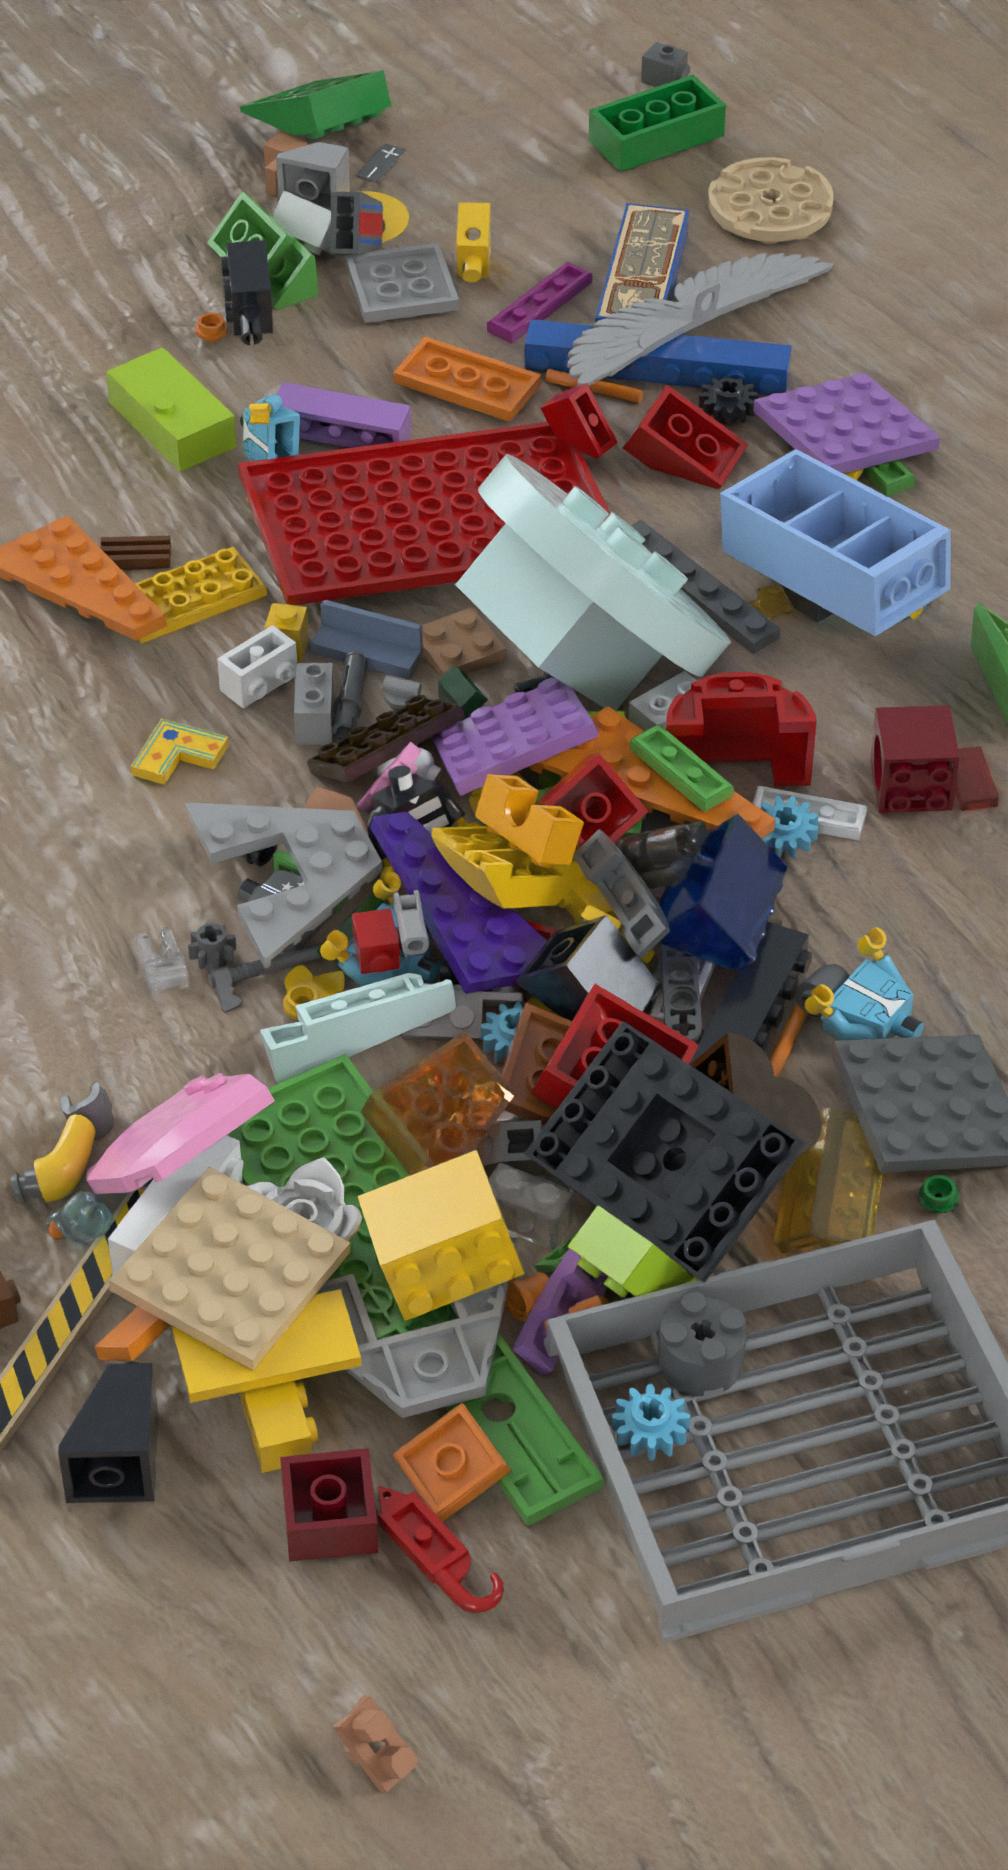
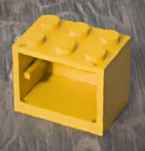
(440, 1235)

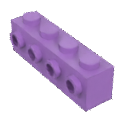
(345, 417)

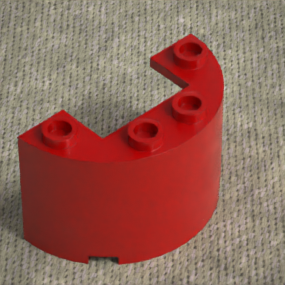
(747, 720)

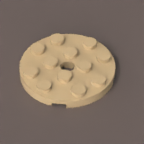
(745, 197)

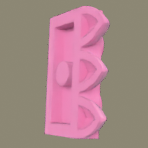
(405, 758)

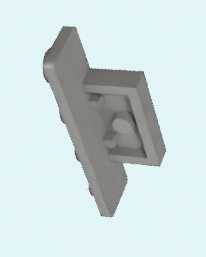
(467, 1014)

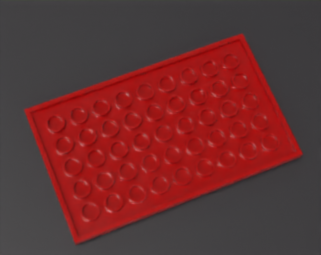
(393, 509)

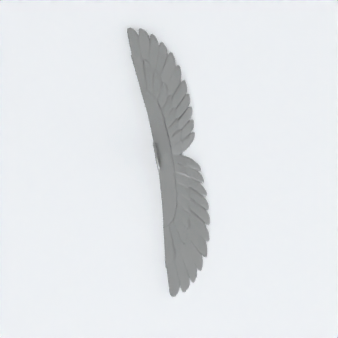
(654, 322)

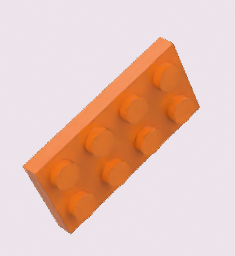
(467, 379)

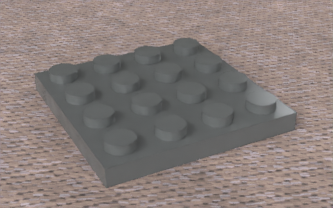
(926, 1101)

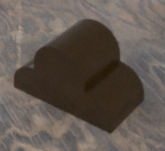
(748, 1074)

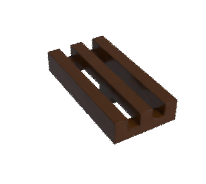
(138, 551)

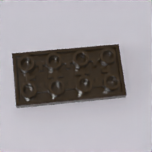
(385, 739)

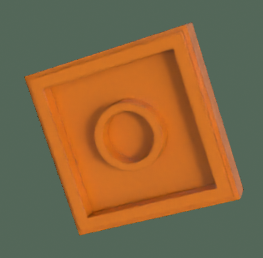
(451, 1462)

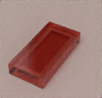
(974, 781)

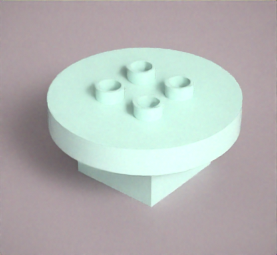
(583, 589)

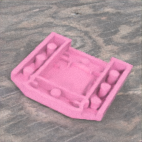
(178, 1131)

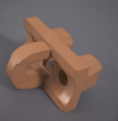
(371, 1724)

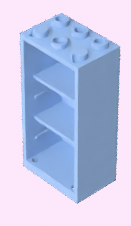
(836, 541)

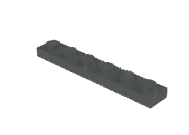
(716, 599)

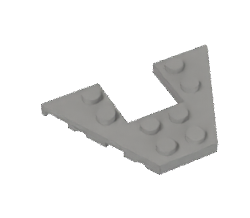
(325, 847)
(429, 1364)

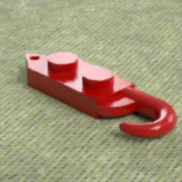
(433, 1548)

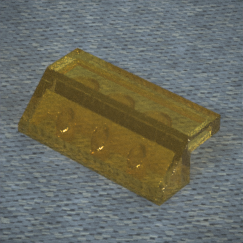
(831, 1188)

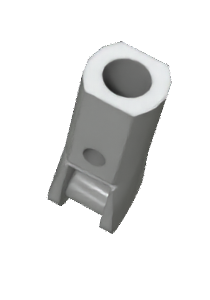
(411, 923)

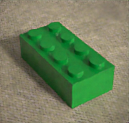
(656, 122)

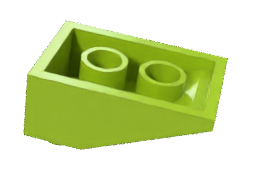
(624, 1257)

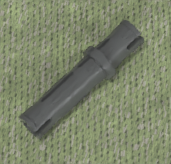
(348, 703)

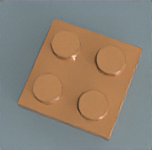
(461, 641)

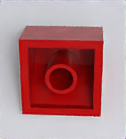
(597, 798)

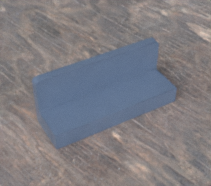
(387, 642)

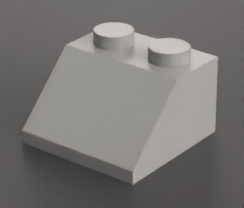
(314, 172)

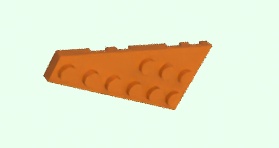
(74, 571)
(645, 782)

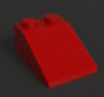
(685, 441)

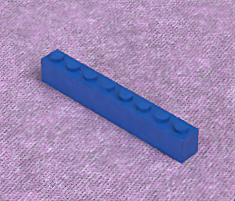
(680, 361)

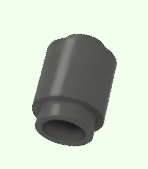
(829, 975)

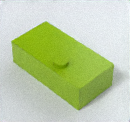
(171, 409)

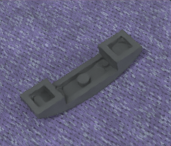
(624, 891)

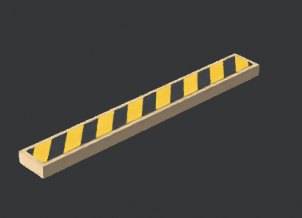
(58, 1329)

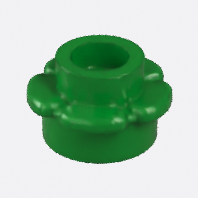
(936, 1187)

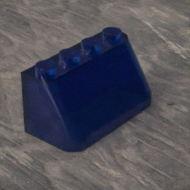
(725, 897)

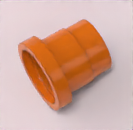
(524, 1294)

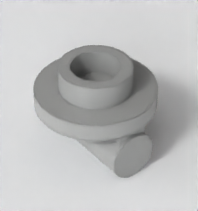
(399, 691)

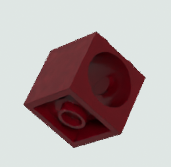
(914, 759)

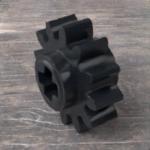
(728, 399)

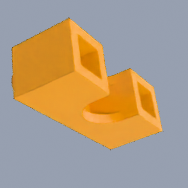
(541, 831)

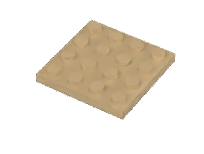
(230, 1267)

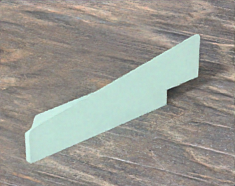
(354, 1022)

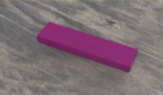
(539, 302)

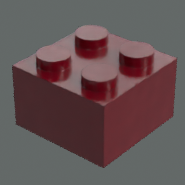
(329, 1504)

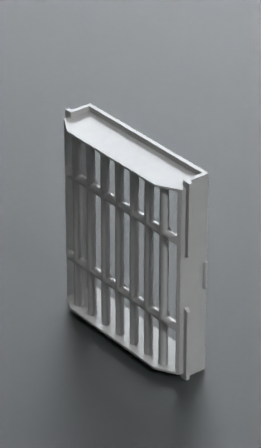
(799, 1578)

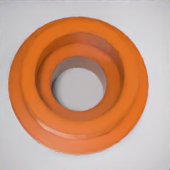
(211, 327)

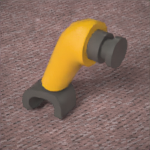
(63, 1168)

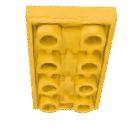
(202, 589)
(313, 1345)

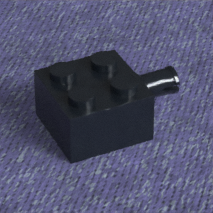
(247, 290)

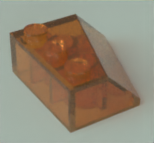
(439, 1106)

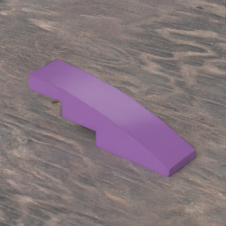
(563, 1290)

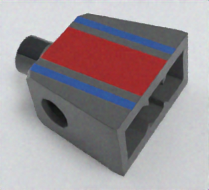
(355, 223)

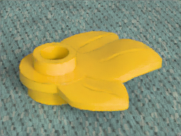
(305, 987)

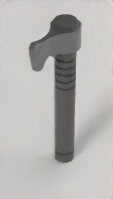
(223, 977)

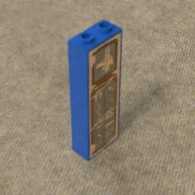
(644, 257)

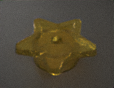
(771, 602)

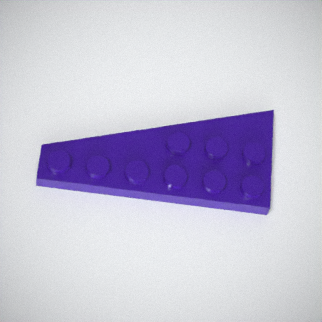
(478, 938)

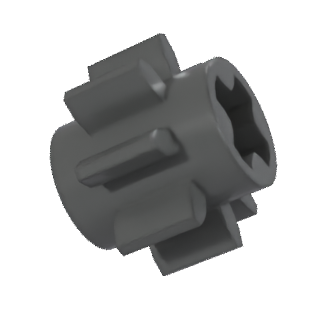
(212, 946)

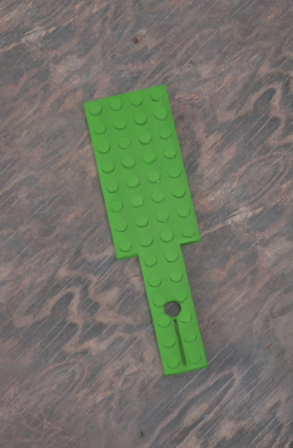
(321, 1118)

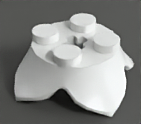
(317, 1195)

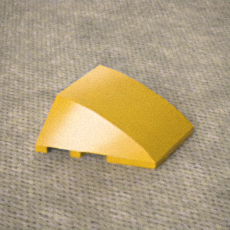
(501, 872)

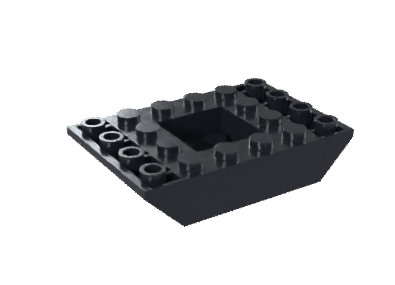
(629, 1122)

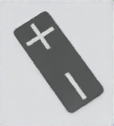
(381, 162)

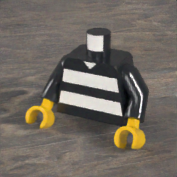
(421, 798)

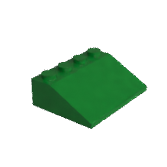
(323, 104)

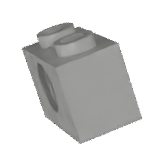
(314, 703)

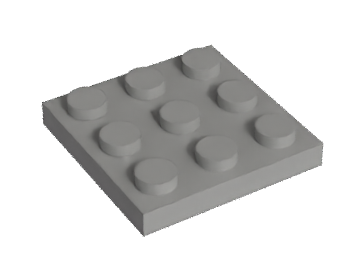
(401, 282)

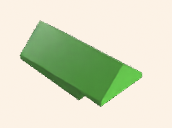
(289, 262)
(990, 649)

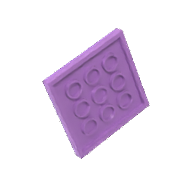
(847, 423)
(514, 734)

